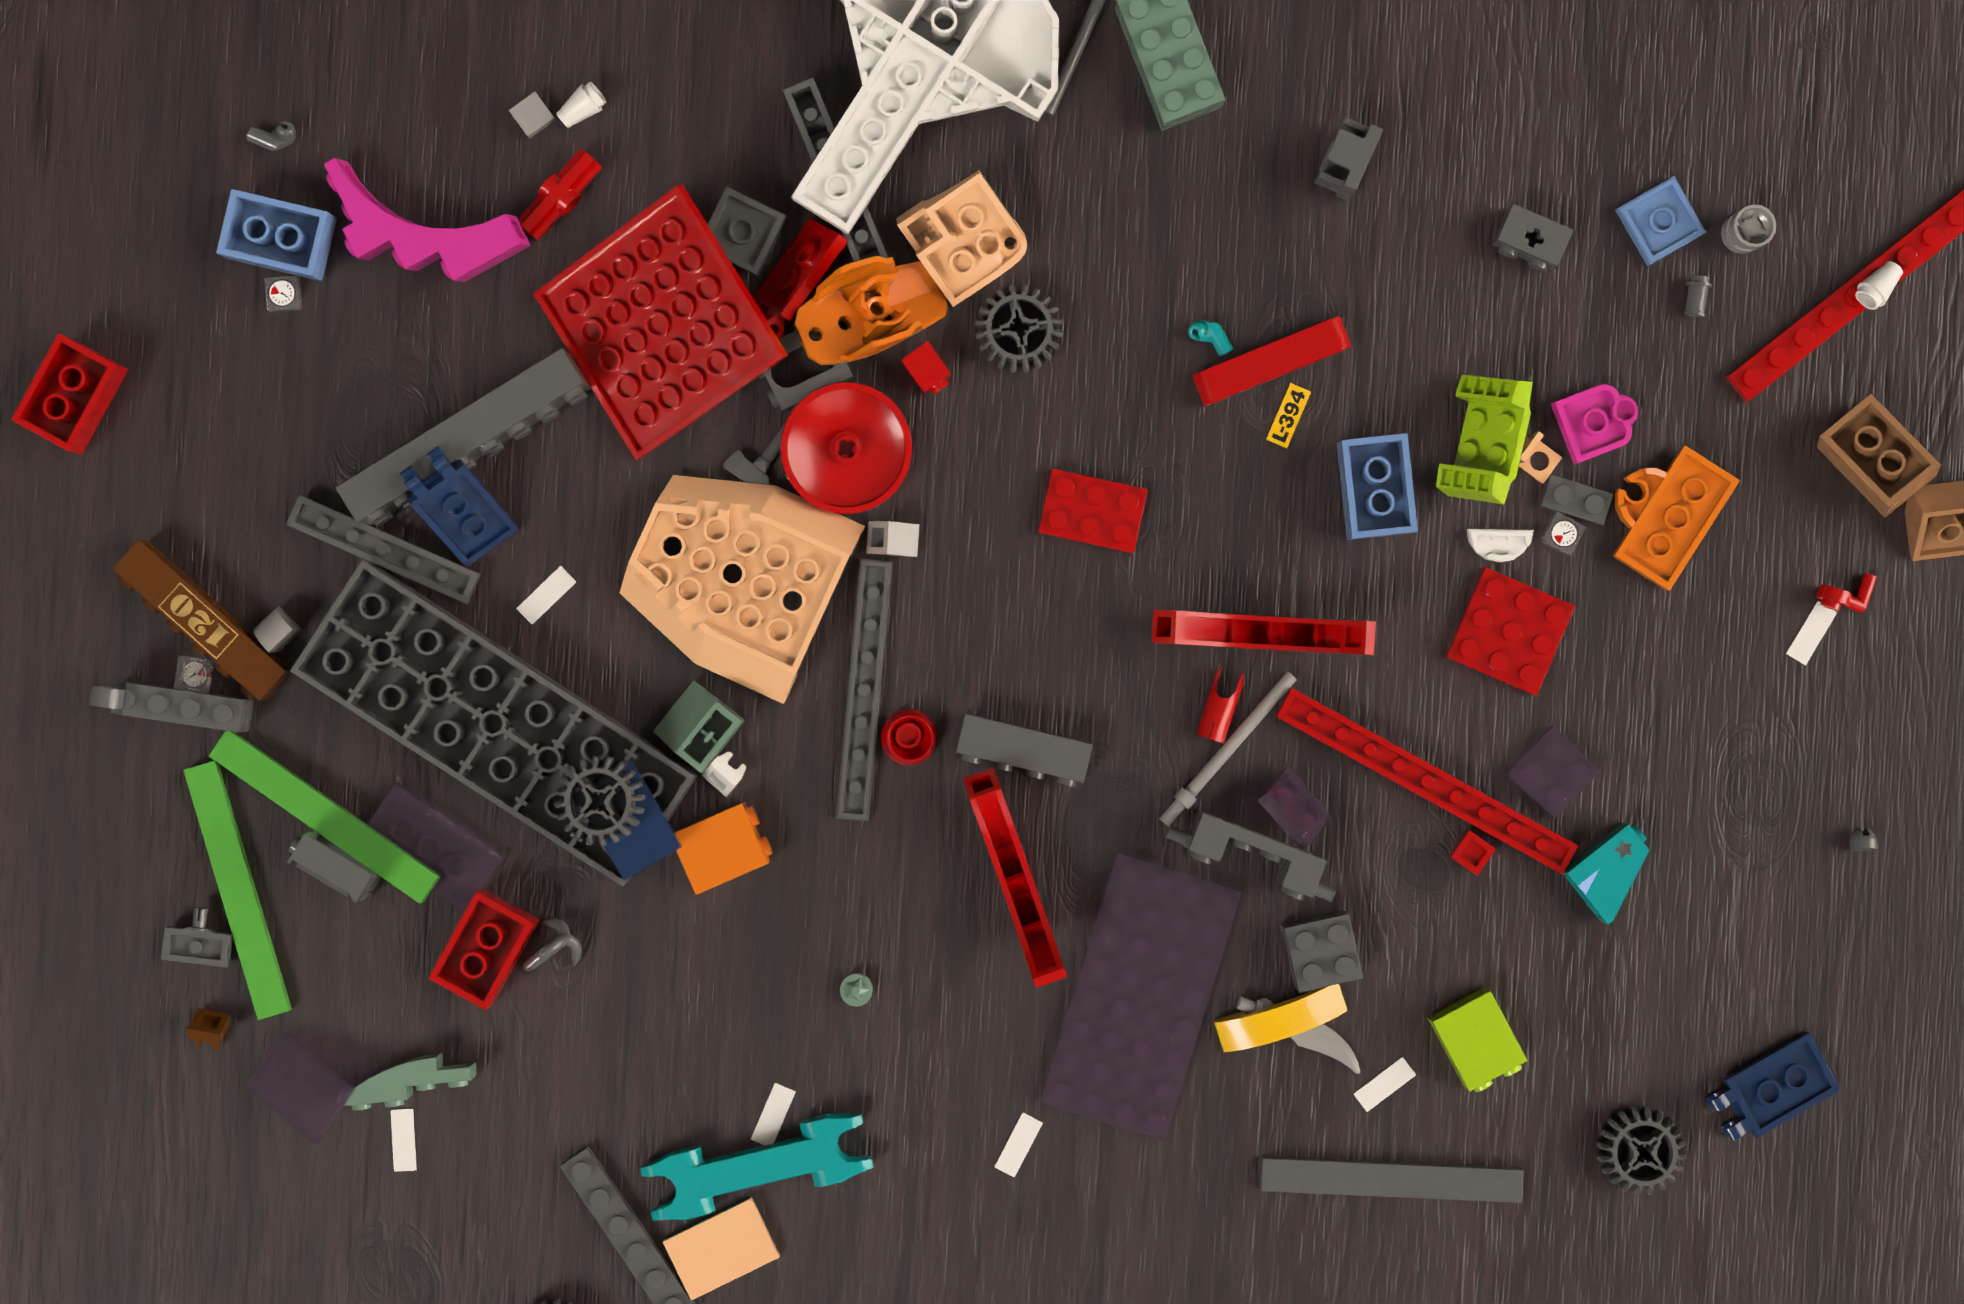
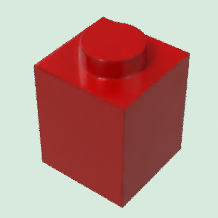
(927, 369)

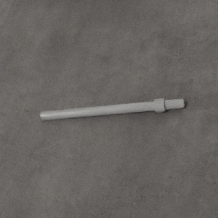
(1186, 797)

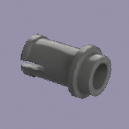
(1697, 295)

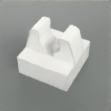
(722, 775)

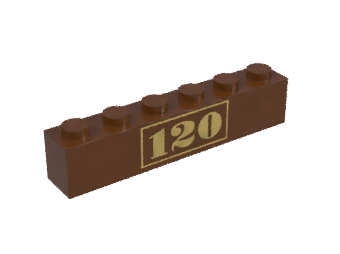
(202, 620)

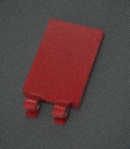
(797, 273)

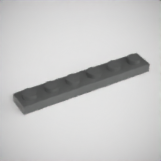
(383, 549)
(624, 1229)

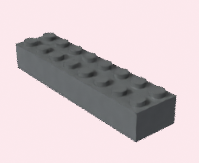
(468, 435)

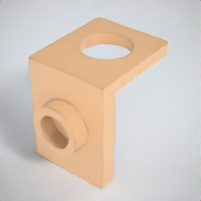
(1531, 445)

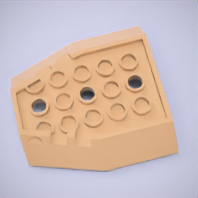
(741, 625)

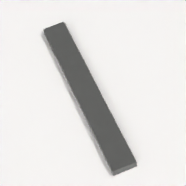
(864, 690)
(1391, 1179)

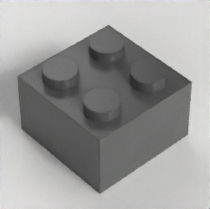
(1321, 951)

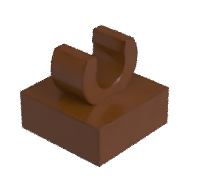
(208, 1027)

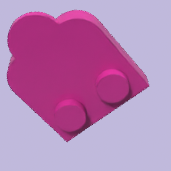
(1595, 421)

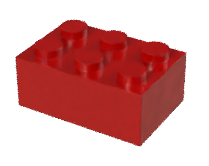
(69, 394)
(484, 948)

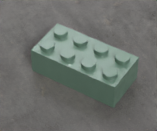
(1170, 59)

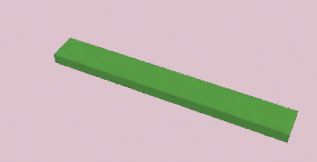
(325, 816)
(237, 890)

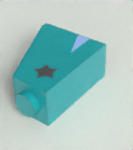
(1608, 870)

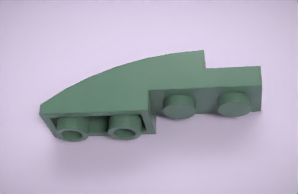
(397, 1081)

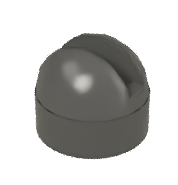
(1863, 841)

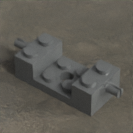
(1298, 870)

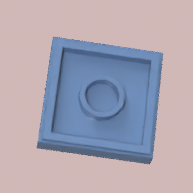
(1660, 221)

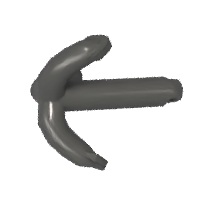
(563, 939)

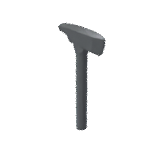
(757, 470)

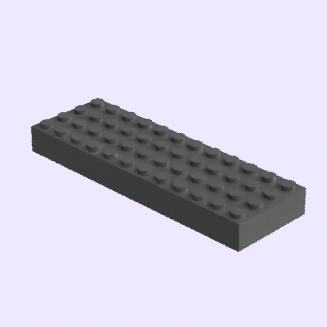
(474, 707)

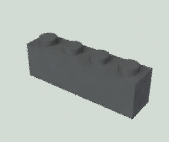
(1024, 748)

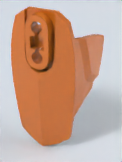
(877, 304)

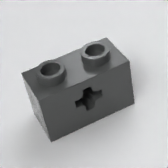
(1549, 237)

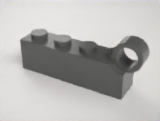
(174, 705)

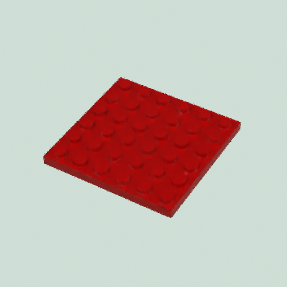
(660, 323)

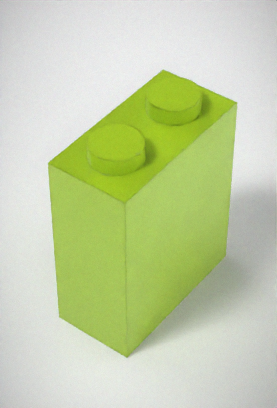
(1478, 1040)

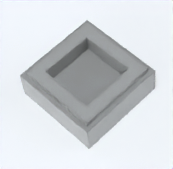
(532, 115)

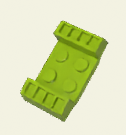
(1489, 439)

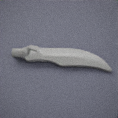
(1319, 1039)

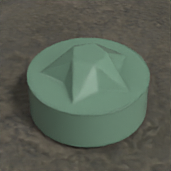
(856, 989)

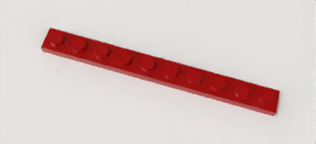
(1842, 305)
(1426, 781)

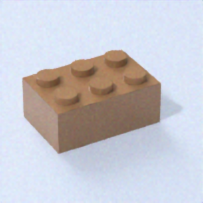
(1878, 455)

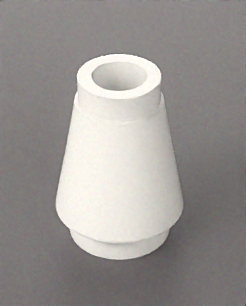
(582, 104)
(1877, 288)

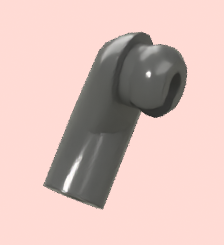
(274, 140)

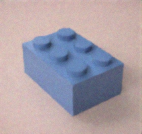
(276, 235)
(1377, 486)

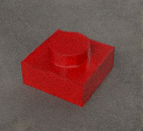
(1472, 852)

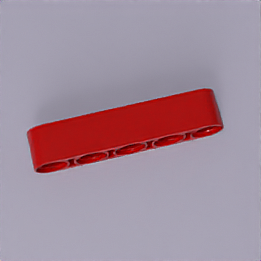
(1272, 361)

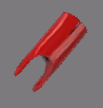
(1218, 711)

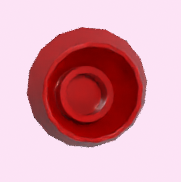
(909, 737)

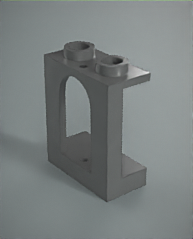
(791, 396)

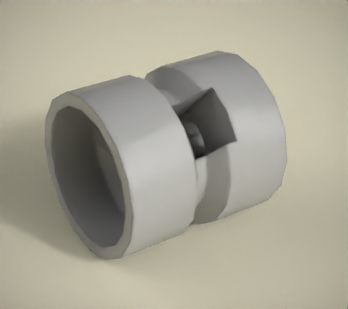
(1748, 229)

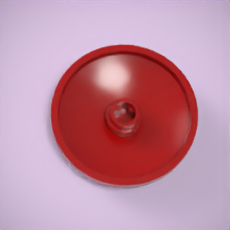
(846, 447)

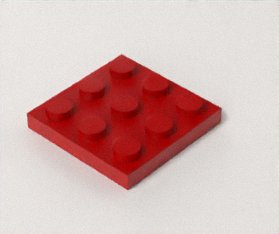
(1510, 631)

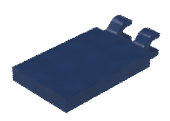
(458, 508)
(1774, 1088)

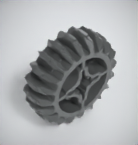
(1034, 326)
(589, 789)
(1650, 1142)

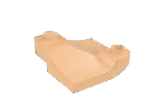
(963, 237)

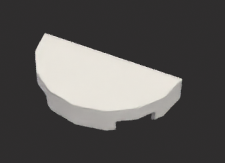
(1499, 544)

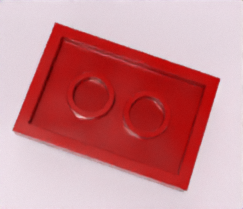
(1092, 511)

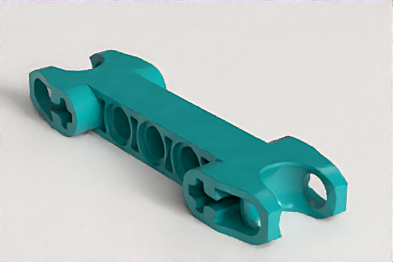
(812, 1153)

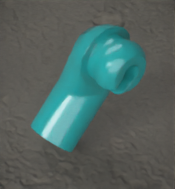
(1210, 332)

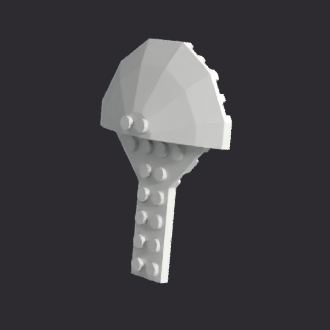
(924, 66)

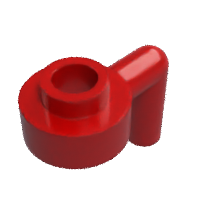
(1834, 598)

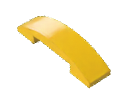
(1280, 1020)

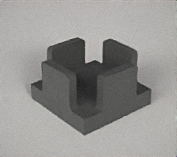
(1348, 157)
(746, 230)

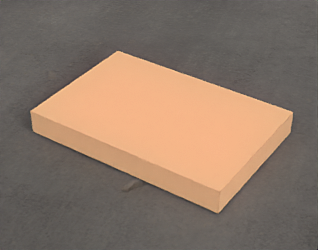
(721, 1248)

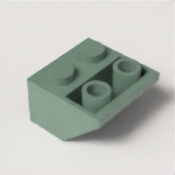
(698, 726)

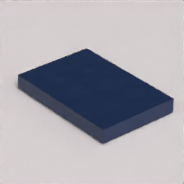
(648, 841)

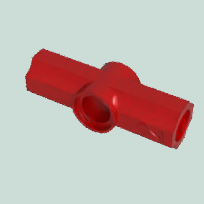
(559, 194)

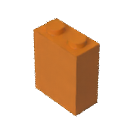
(722, 847)

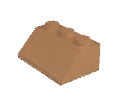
(1936, 521)

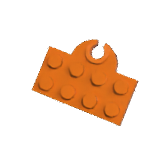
(1670, 514)

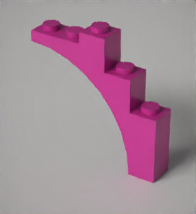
(377, 229)

